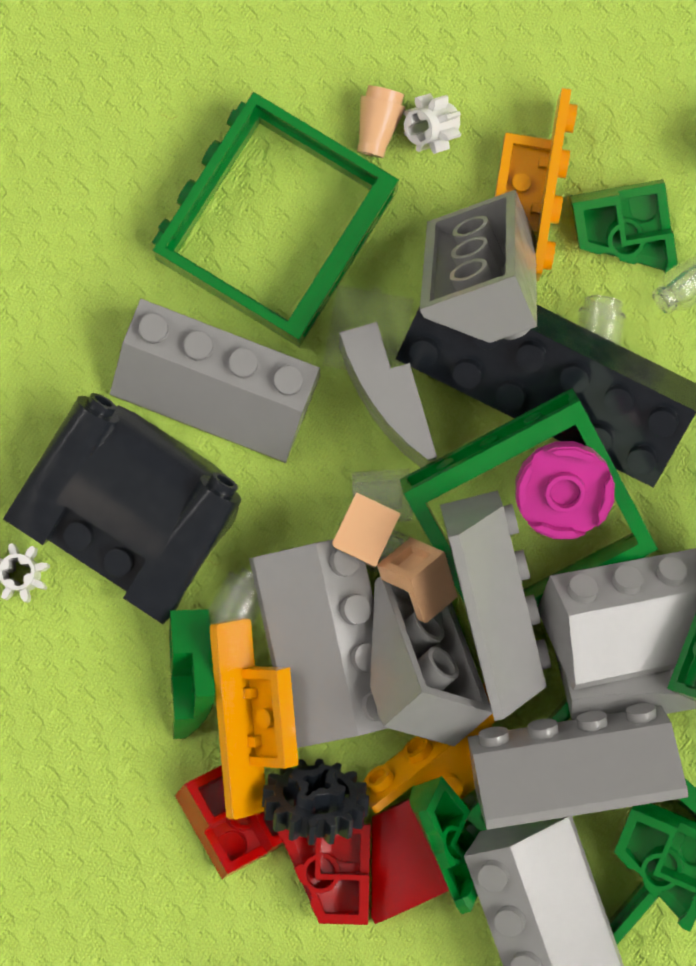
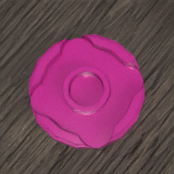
(564, 490)

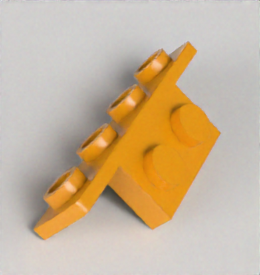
(532, 170)
(252, 717)
(420, 763)

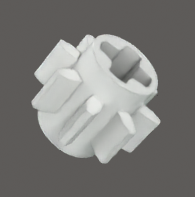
(432, 123)
(30, 580)

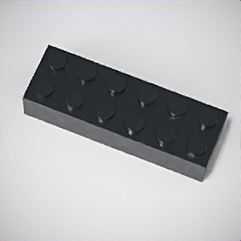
(629, 399)

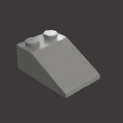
(423, 671)

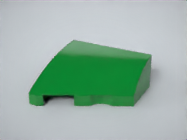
(627, 224)
(190, 670)
(442, 823)
(664, 855)

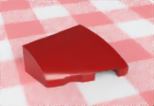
(227, 841)
(402, 864)
(334, 875)

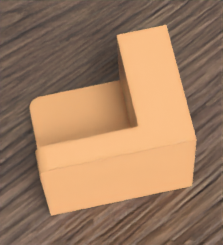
(365, 529)
(423, 574)

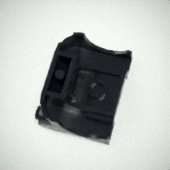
(127, 503)

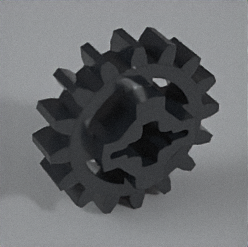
(315, 801)

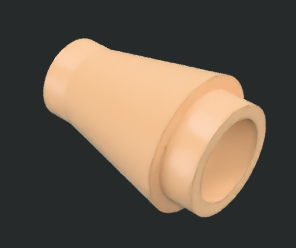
(379, 117)

